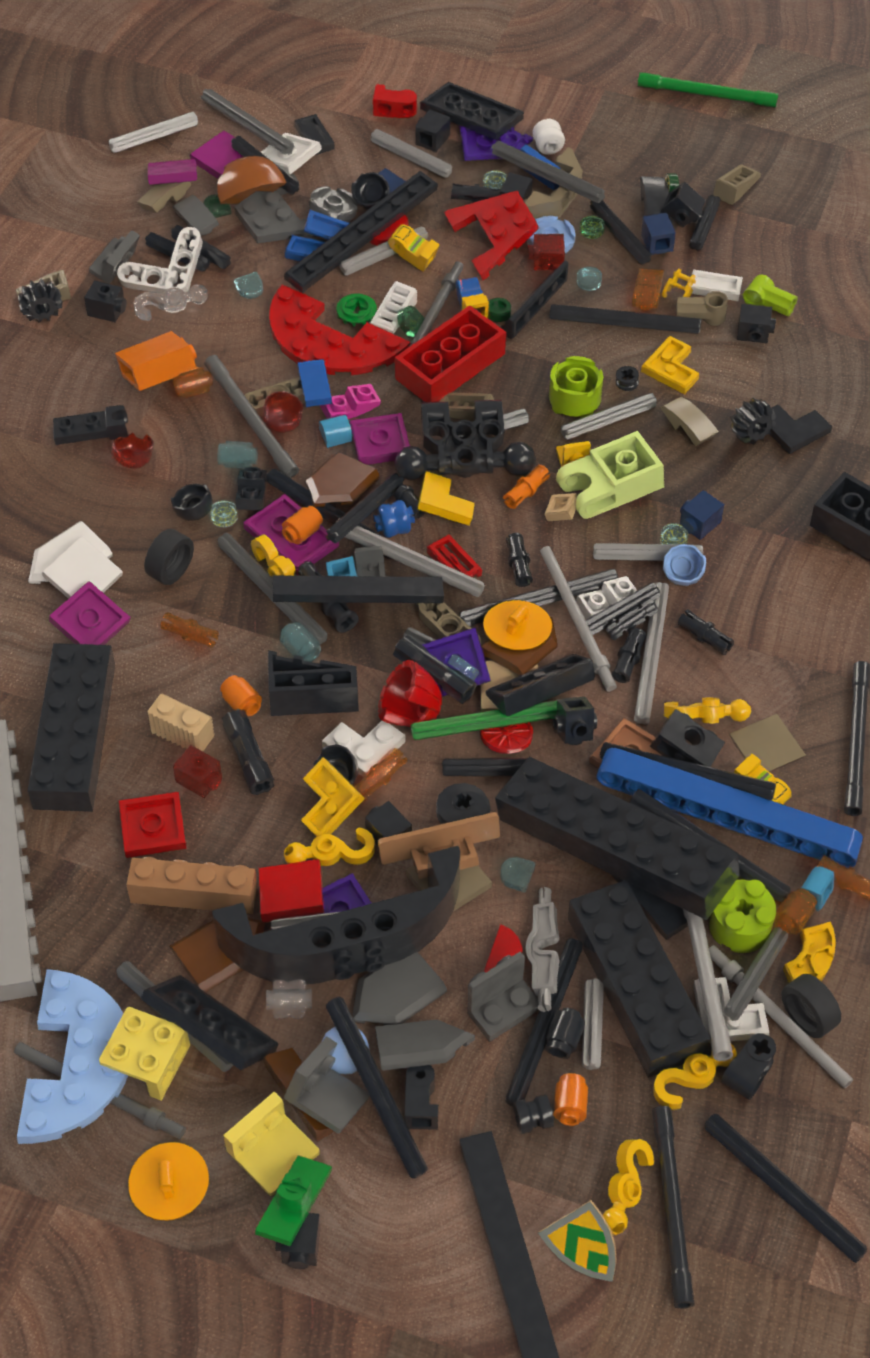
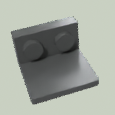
(501, 997)
(324, 1091)

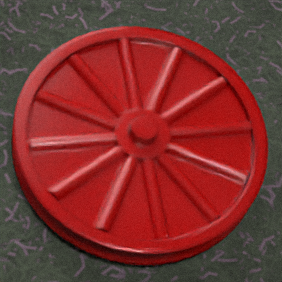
(508, 738)

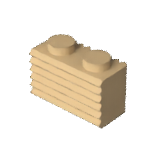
(180, 723)

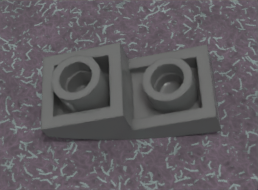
(196, 215)

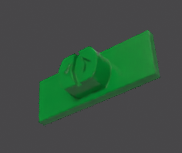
(293, 1200)

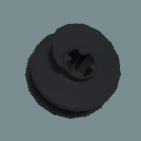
(461, 802)

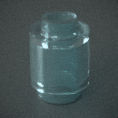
(237, 454)
(300, 641)

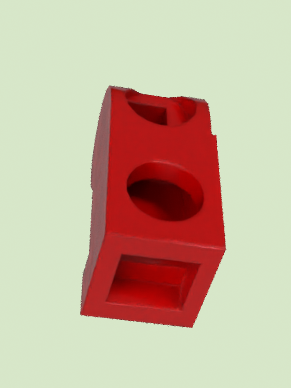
(394, 103)

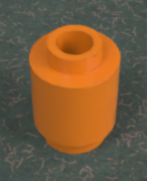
(302, 525)
(241, 695)
(571, 1099)

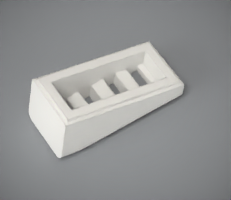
(399, 294)

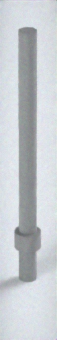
(600, 662)
(734, 973)

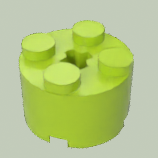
(575, 387)
(743, 917)

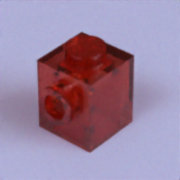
(547, 251)
(197, 771)

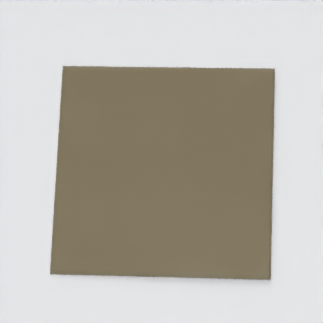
(769, 742)

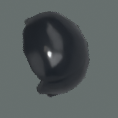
(369, 189)
(192, 502)
(342, 760)

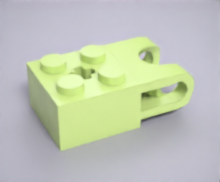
(612, 475)

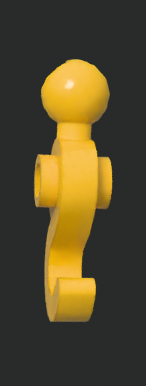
(278, 565)
(711, 710)
(331, 849)
(697, 1073)
(625, 1186)

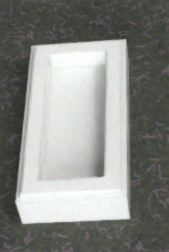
(708, 282)

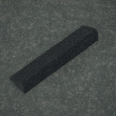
(536, 301)
(541, 684)

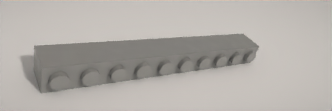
(17, 945)

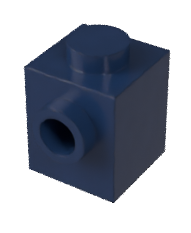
(658, 233)
(701, 514)

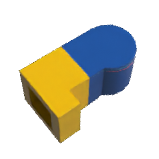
(470, 294)

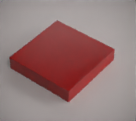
(152, 824)
(291, 890)

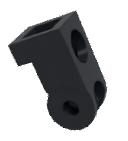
(419, 1088)

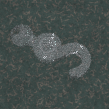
(171, 300)

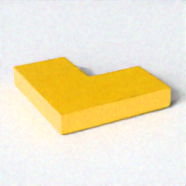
(666, 365)
(436, 500)
(337, 799)

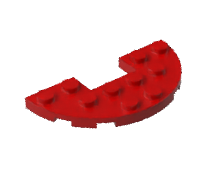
(304, 339)

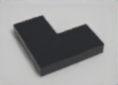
(798, 433)

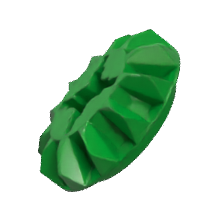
(348, 304)

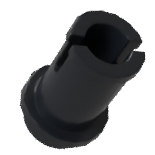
(410, 499)

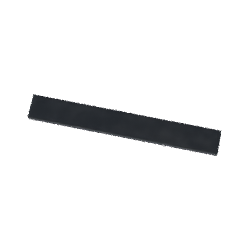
(360, 232)
(508, 1247)

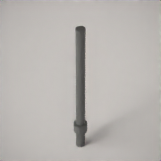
(448, 285)
(151, 1116)

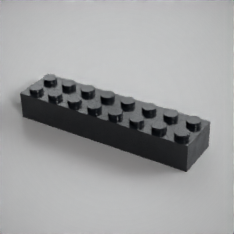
(618, 837)

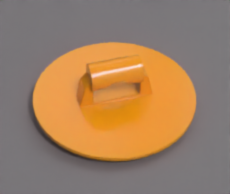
(517, 625)
(168, 1181)

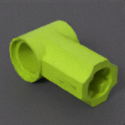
(763, 292)

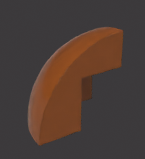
(247, 176)

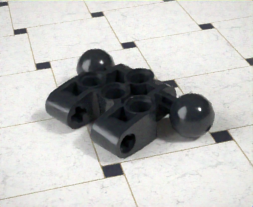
(479, 449)

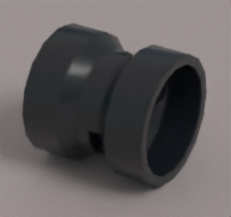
(533, 1114)

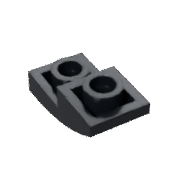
(654, 194)
(251, 489)

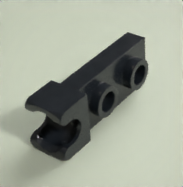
(91, 426)

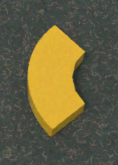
(816, 953)

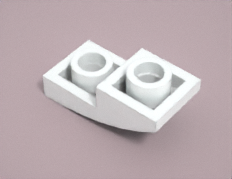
(610, 593)

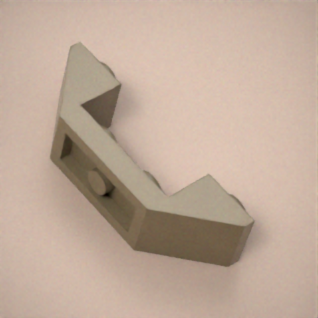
(556, 204)

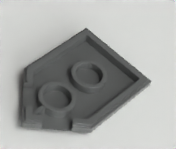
(397, 991)
(419, 1043)

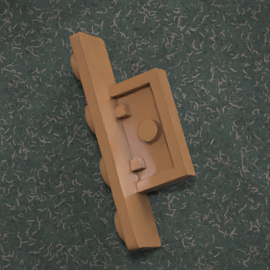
(435, 838)

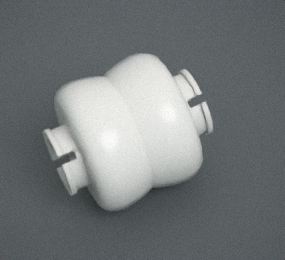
(548, 136)

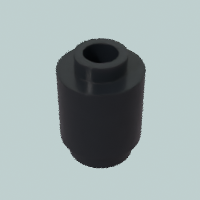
(564, 1033)

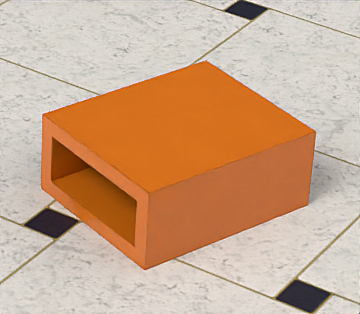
(156, 360)

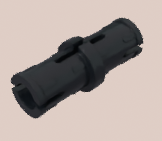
(473, 193)
(519, 559)
(706, 632)
(629, 655)

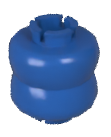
(394, 519)

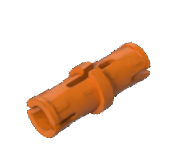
(526, 486)

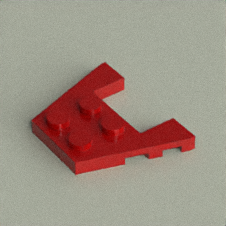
(504, 221)

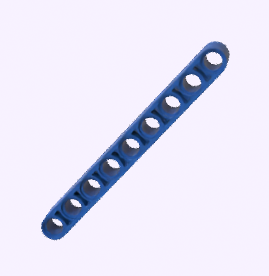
(730, 807)

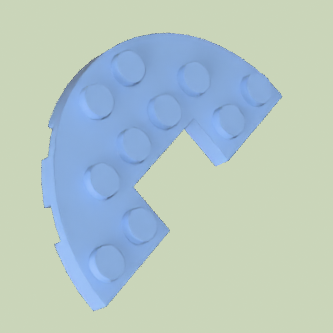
(85, 1085)

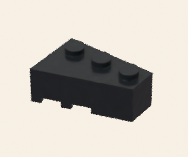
(310, 687)

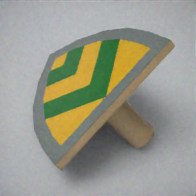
(583, 1242)

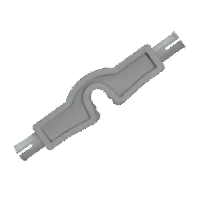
(544, 962)

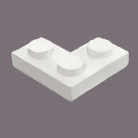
(371, 748)
(750, 1023)

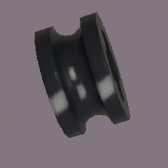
(627, 371)

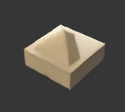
(561, 507)

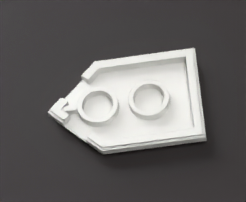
(55, 547)

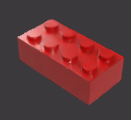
(450, 355)

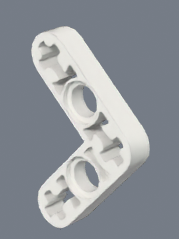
(167, 276)

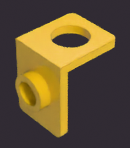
(572, 452)

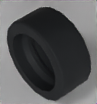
(169, 556)
(811, 1005)

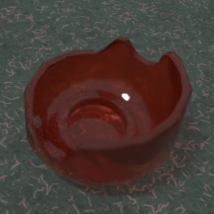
(282, 411)
(132, 451)

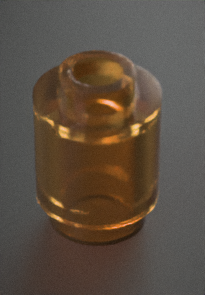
(192, 382)
(795, 911)

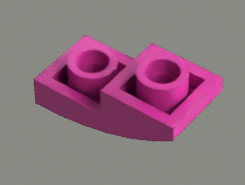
(353, 403)

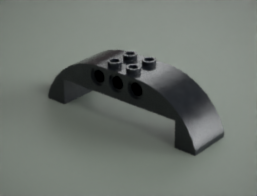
(346, 940)

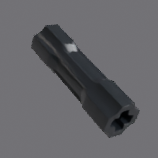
(450, 680)
(247, 750)

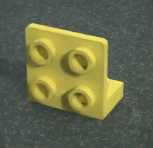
(146, 1050)
(268, 1143)

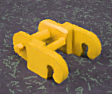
(671, 283)

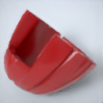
(409, 696)

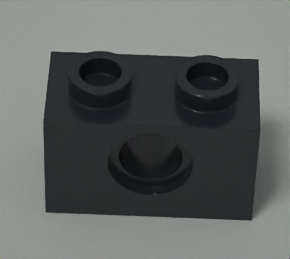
(672, 743)

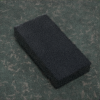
(313, 129)

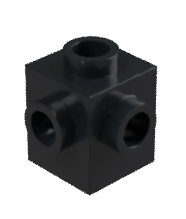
(575, 720)

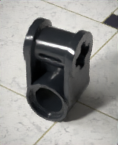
(748, 1068)

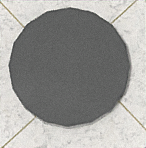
(333, 203)

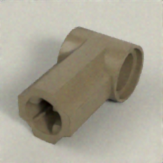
(710, 308)

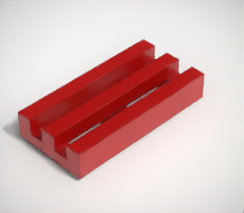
(439, 552)

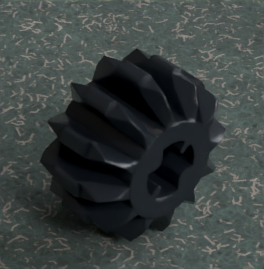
(40, 300)
(753, 421)

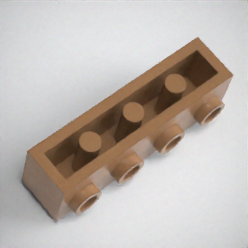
(191, 884)

